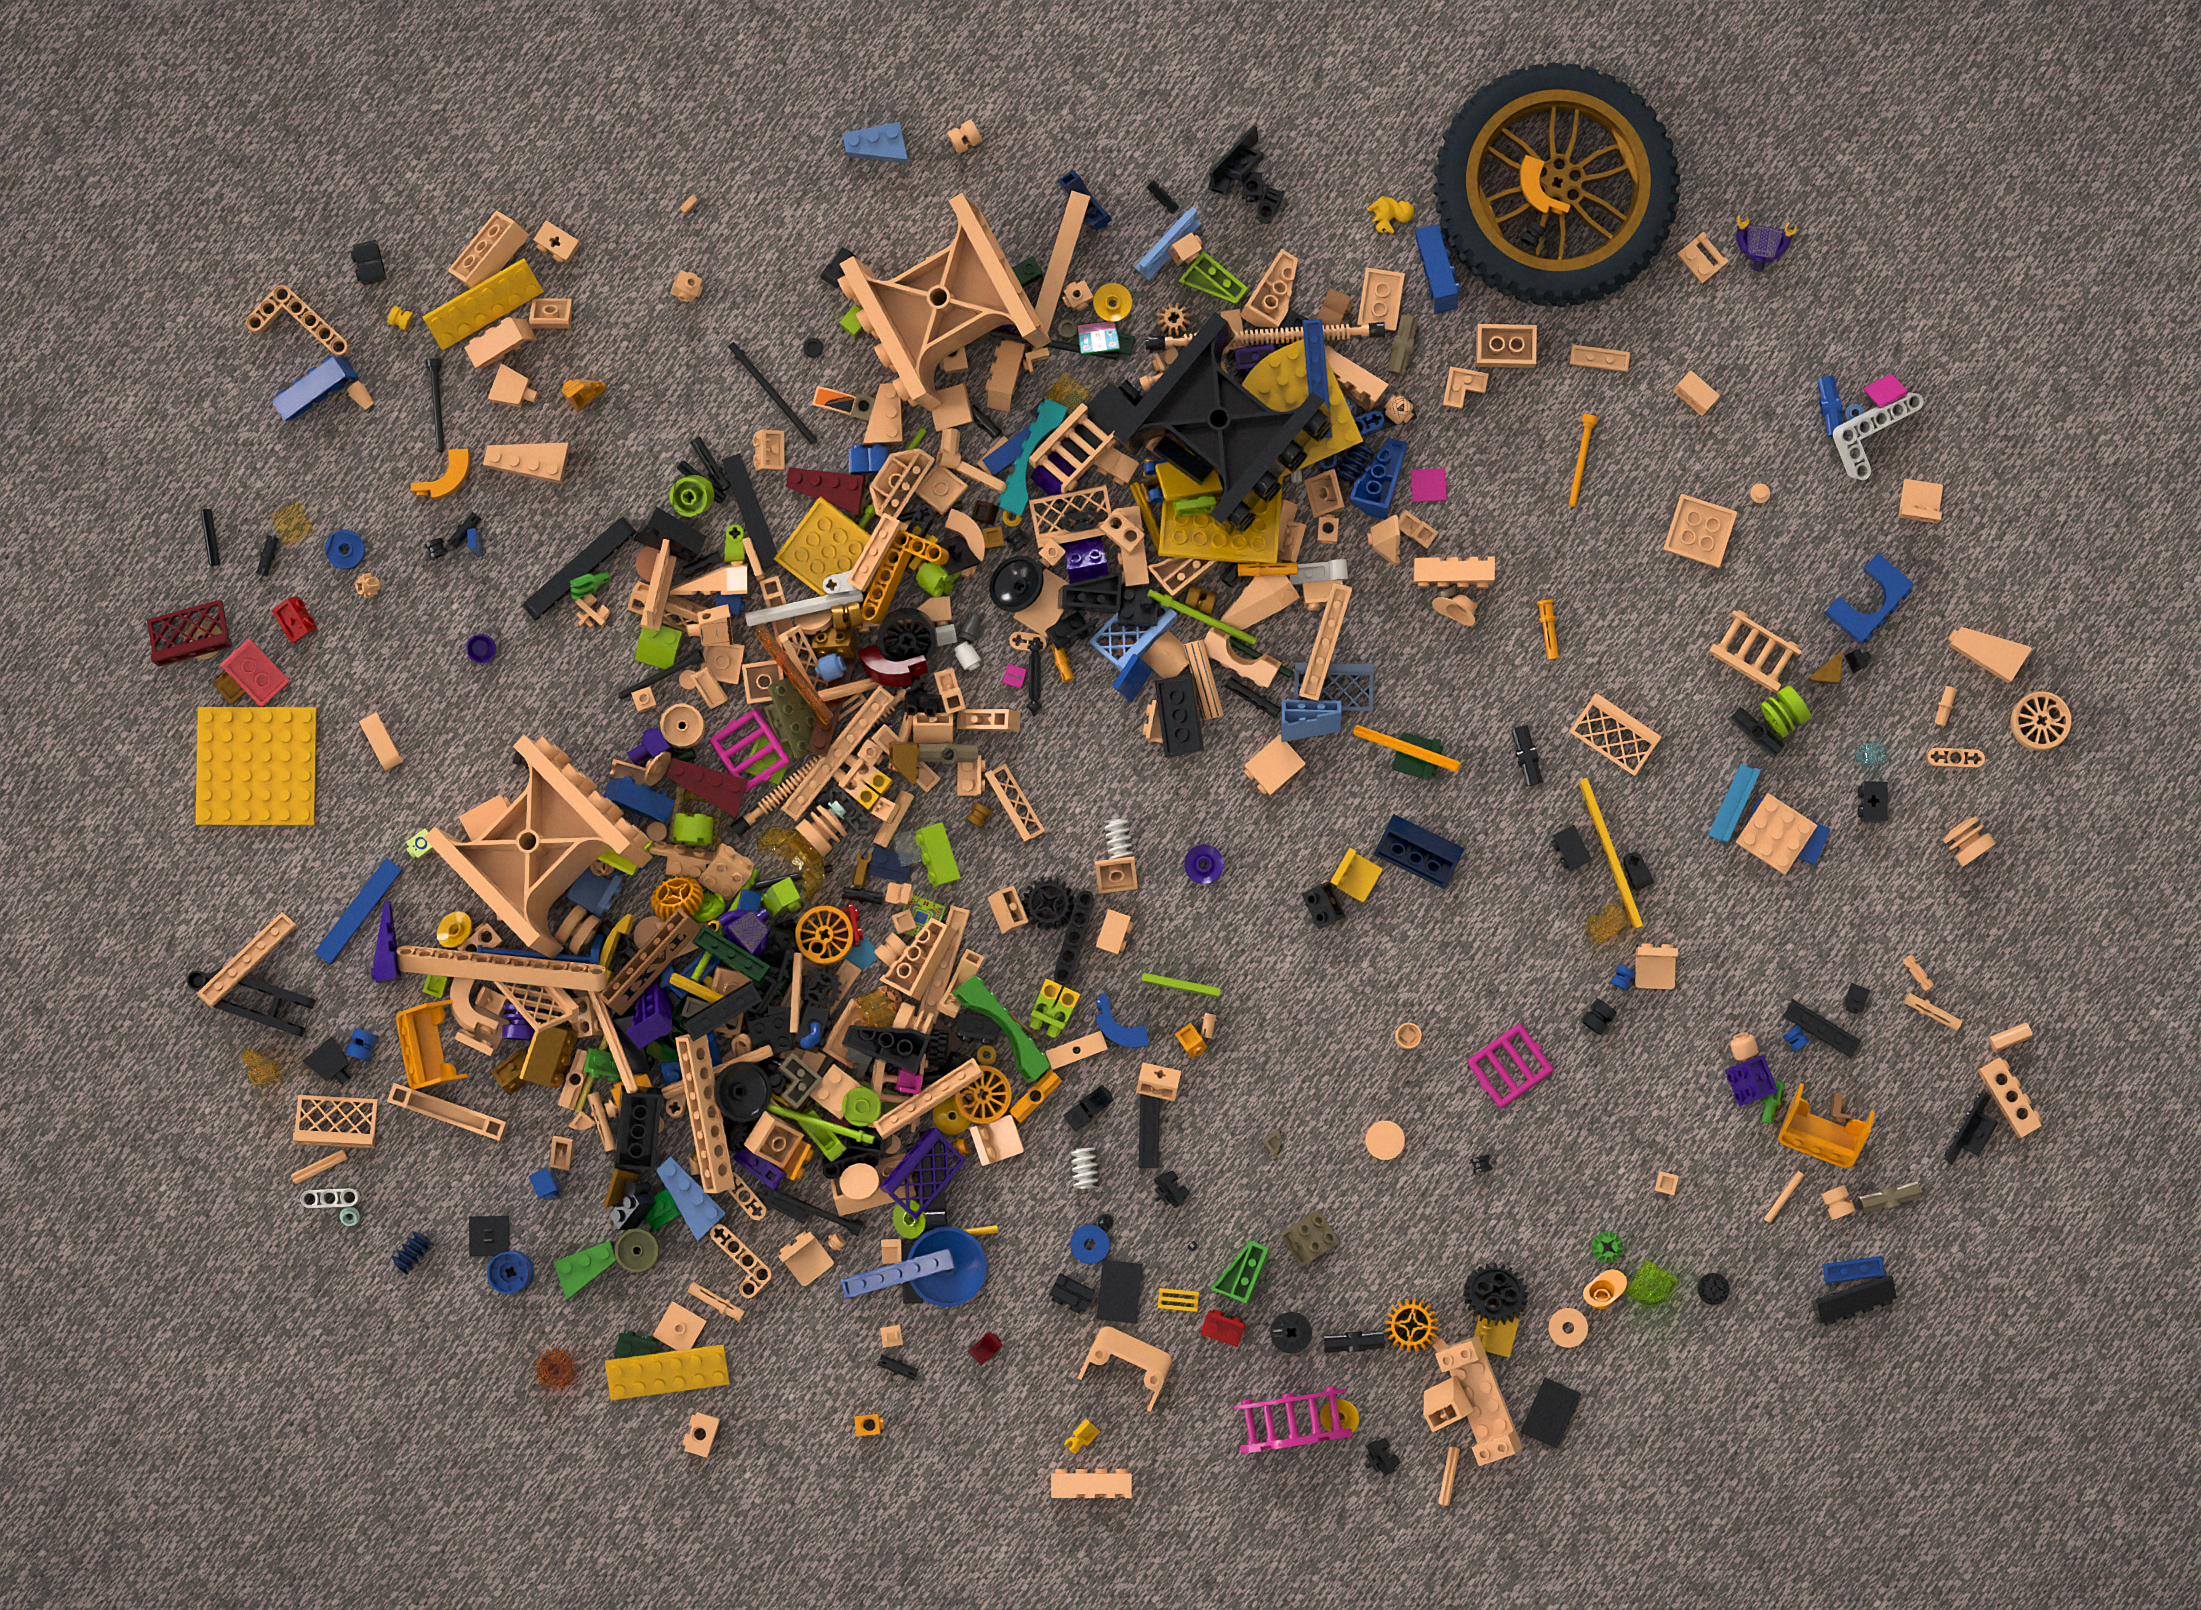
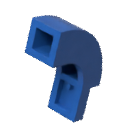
(1120, 1035)

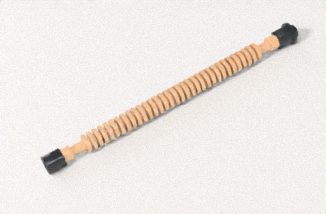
(1376, 329)
(744, 823)

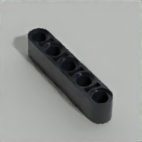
(1073, 927)

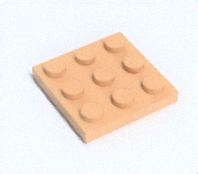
(1700, 530)
(1776, 833)

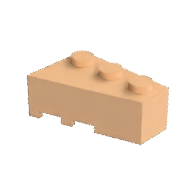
(499, 341)
(1178, 574)

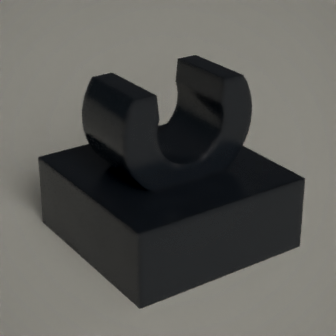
(1857, 660)

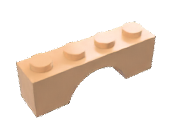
(773, 597)
(1260, 670)

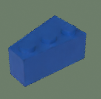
(672, 1070)

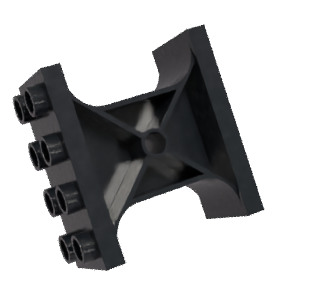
(1248, 449)

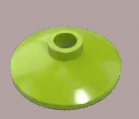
(904, 1222)

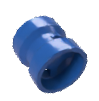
(1623, 977)
(1793, 1034)

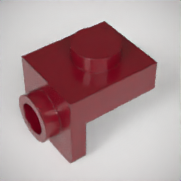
(985, 1348)

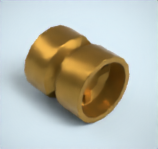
(1201, 600)
(853, 612)

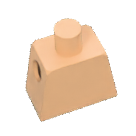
(511, 388)

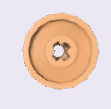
(686, 737)
(578, 930)

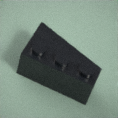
(1092, 595)
(638, 1059)

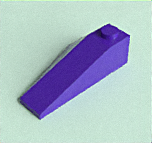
(385, 956)

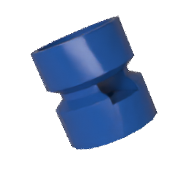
(362, 1052)

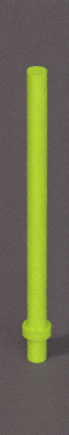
(706, 957)
(859, 1136)

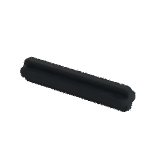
(688, 470)
(210, 537)

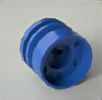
(500, 1277)

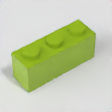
(937, 855)

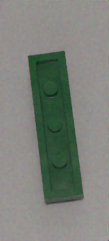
(731, 954)

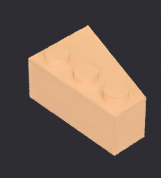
(1005, 375)
(885, 419)

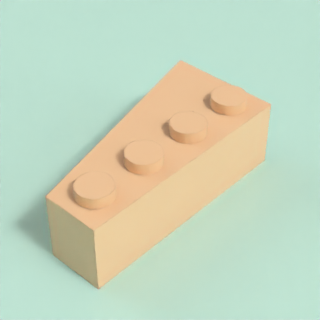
(536, 461)
(1454, 572)
(920, 959)

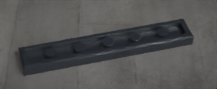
(750, 510)

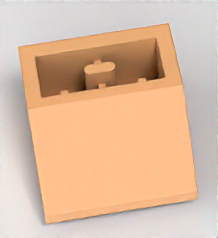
(1317, 593)
(1445, 1404)

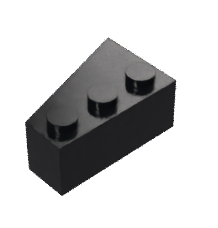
(683, 539)

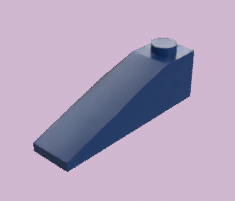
(1377, 485)

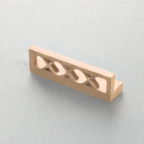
(676, 605)
(794, 655)
(1011, 811)

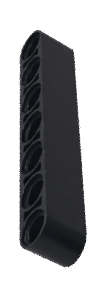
(581, 565)

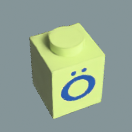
(418, 845)

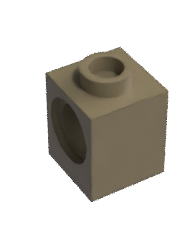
(863, 416)

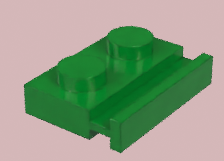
(662, 1211)

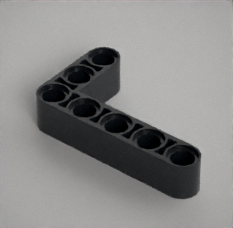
(936, 1211)

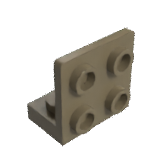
(1309, 1238)

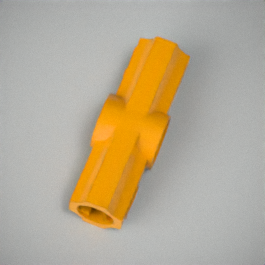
(1026, 1106)

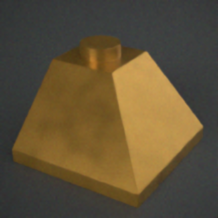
(616, 1187)

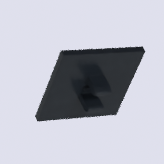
(959, 555)
(488, 1235)

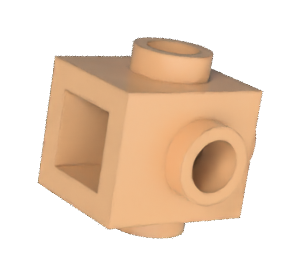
(686, 286)
(1077, 289)

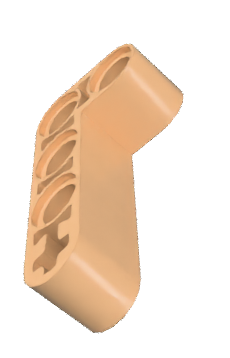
(739, 1256)

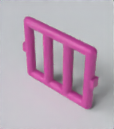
(764, 729)
(1504, 1040)

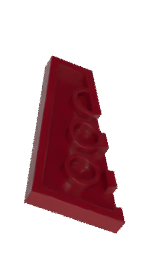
(836, 488)
(711, 785)

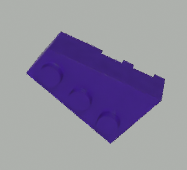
(652, 1016)

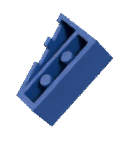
(639, 799)

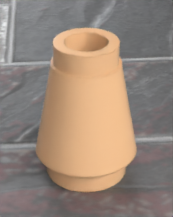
(360, 395)

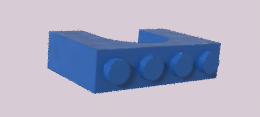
(1894, 587)

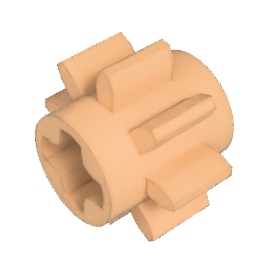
(367, 585)

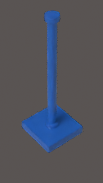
(593, 958)

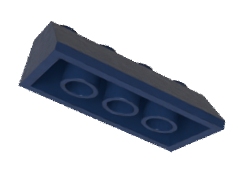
(1418, 851)

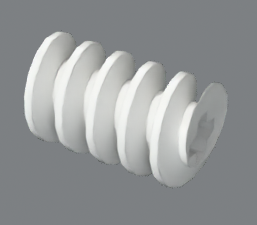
(1118, 838)
(1084, 1168)

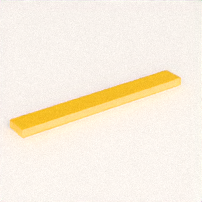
(1610, 853)

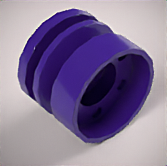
(520, 1028)

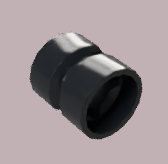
(1598, 1016)

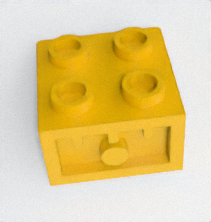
(1356, 875)

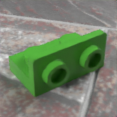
(601, 1063)

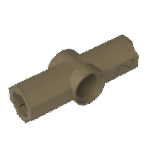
(1402, 345)
(960, 752)
(1890, 1197)

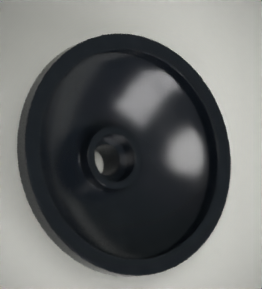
(1010, 578)
(753, 1096)

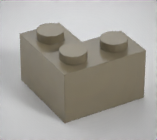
(802, 1078)

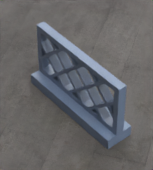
(1339, 669)

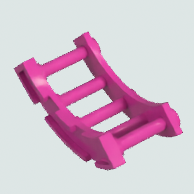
(1294, 1437)

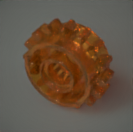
(545, 1363)

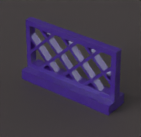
(910, 1161)

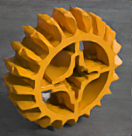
(676, 893)
(1413, 1316)

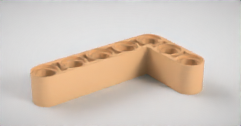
(302, 317)

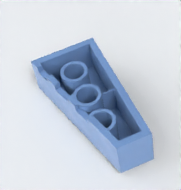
(696, 1207)

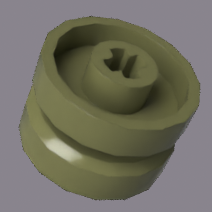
(649, 1250)

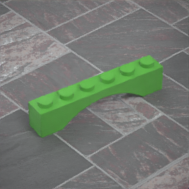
(1028, 1058)

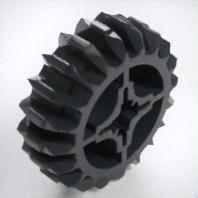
(1039, 888)

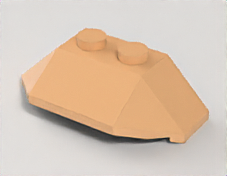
(898, 480)

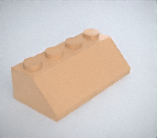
(489, 250)
(884, 1168)

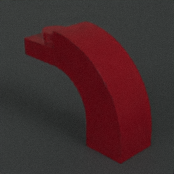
(889, 672)

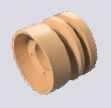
(821, 830)
(1969, 841)
(906, 1019)

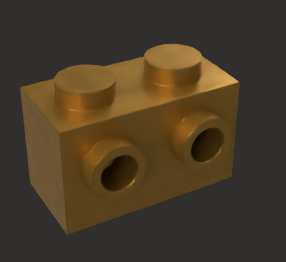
(831, 641)

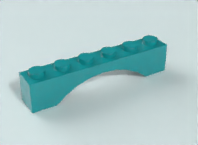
(1049, 419)

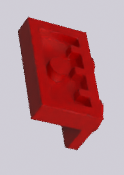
(294, 619)
(1222, 1328)

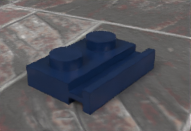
(887, 865)

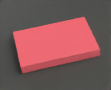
(255, 672)

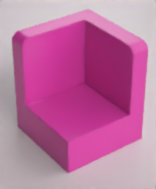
(908, 1083)

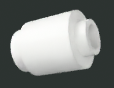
(967, 656)

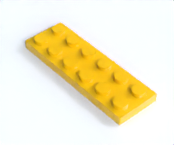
(483, 304)
(667, 1372)

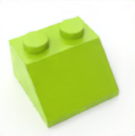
(659, 647)

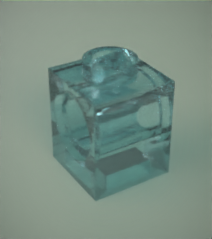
(1870, 753)

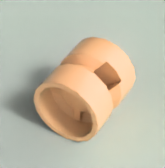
(971, 134)
(891, 950)
(1408, 1036)
(1838, 1202)

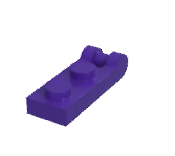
(760, 1168)

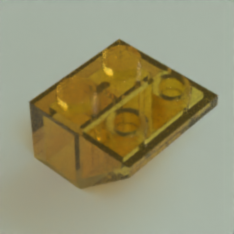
(876, 1009)
(262, 1068)

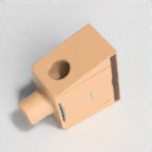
(713, 627)

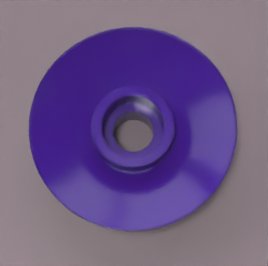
(1203, 853)

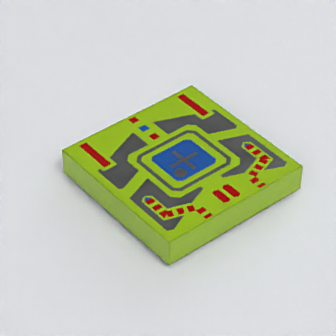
(922, 912)

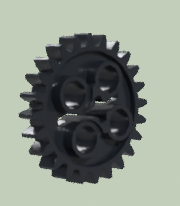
(1505, 1308)

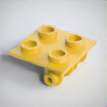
(1497, 1338)

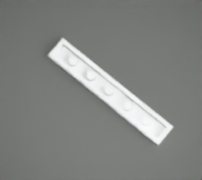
(802, 607)

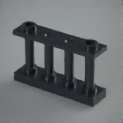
(722, 1011)

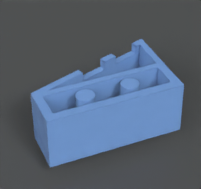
(877, 143)
(1309, 718)

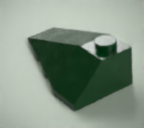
(665, 1047)

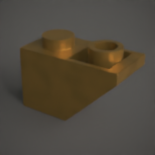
(904, 759)

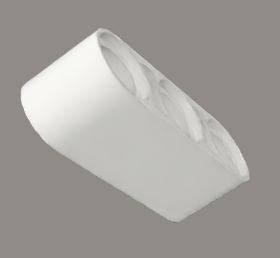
(320, 1198)

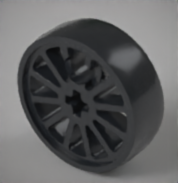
(910, 632)

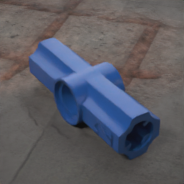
(1830, 403)

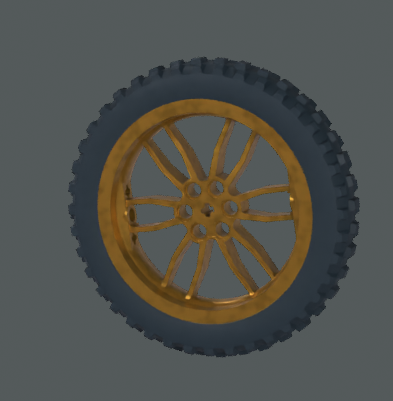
(1640, 146)

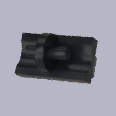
(922, 703)
(1168, 1192)
(1378, 1458)

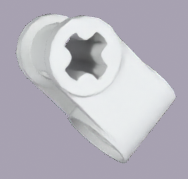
(841, 582)

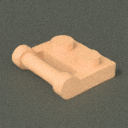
(1697, 261)

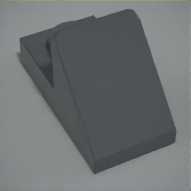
(861, 1063)

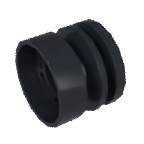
(1291, 1344)

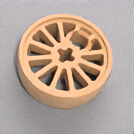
(2063, 712)

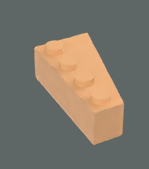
(1355, 381)
(1091, 1484)

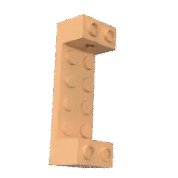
(1491, 1419)

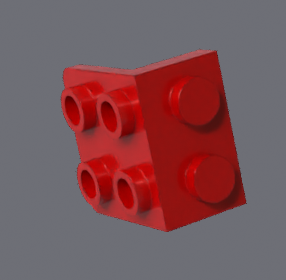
(853, 915)

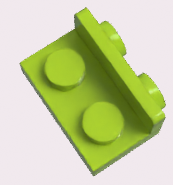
(1194, 505)

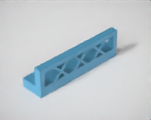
(1733, 803)

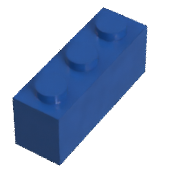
(546, 1184)

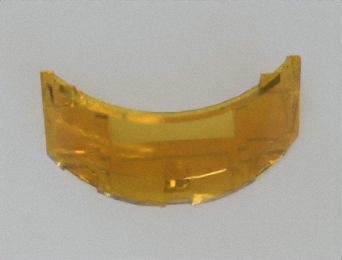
(798, 852)

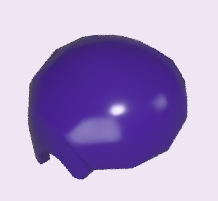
(477, 645)

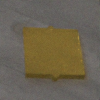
(1067, 393)
(291, 522)

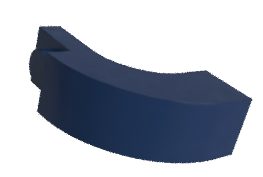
(1095, 215)

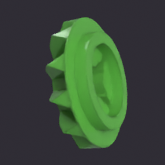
(1597, 1247)

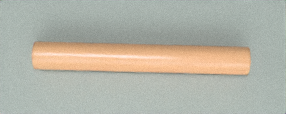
(1784, 1197)

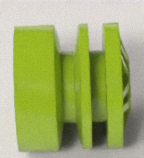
(1782, 713)

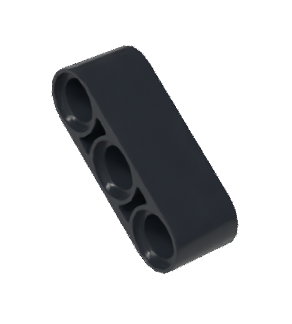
(840, 1163)

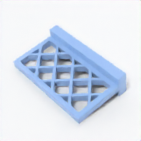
(1158, 255)
(1143, 643)

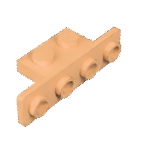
(1290, 533)
(683, 859)

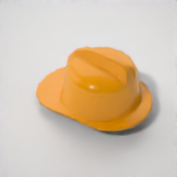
(1605, 1289)

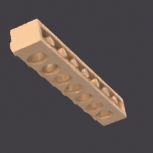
(705, 1114)

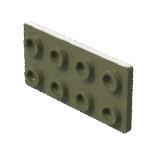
(791, 716)

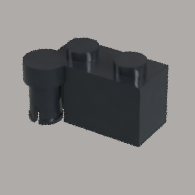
(633, 1205)

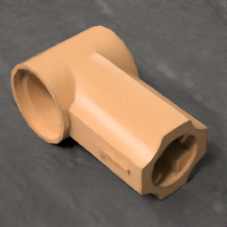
(948, 453)

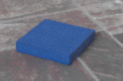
(1132, 678)

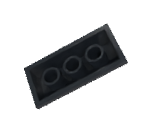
(1854, 1299)

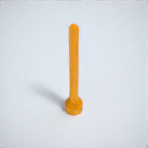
(1589, 422)

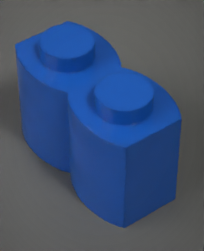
(867, 460)

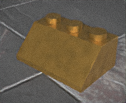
(549, 1055)

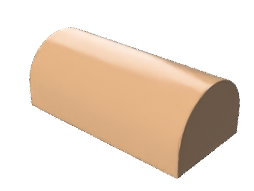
(2010, 1037)

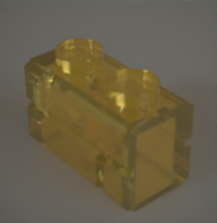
(1607, 923)

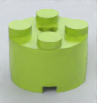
(684, 503)
(935, 579)
(693, 830)

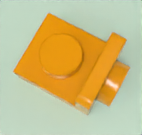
(1191, 1040)

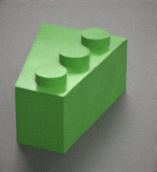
(583, 1267)
(1244, 1273)

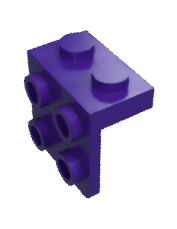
(1048, 481)

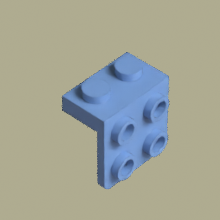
(594, 892)

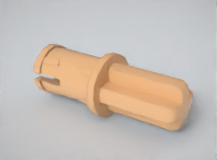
(1945, 706)

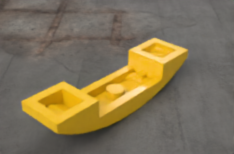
(623, 926)

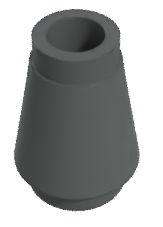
(970, 628)

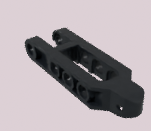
(197, 980)

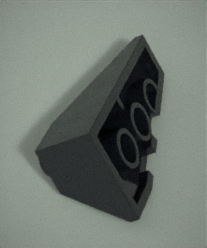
(892, 1046)

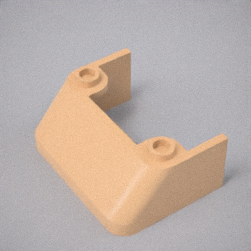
(1134, 1351)

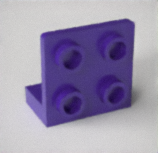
(1085, 559)
(1751, 1080)

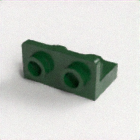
(630, 1345)

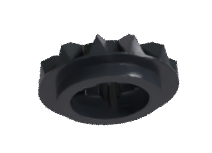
(1707, 1281)

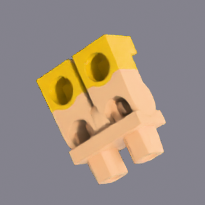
(856, 779)

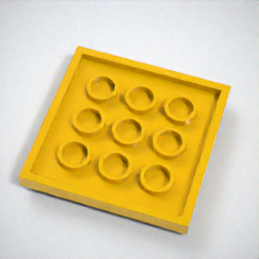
(822, 546)

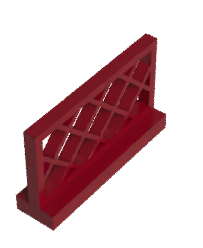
(189, 649)

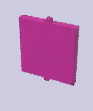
(1885, 390)
(1428, 485)

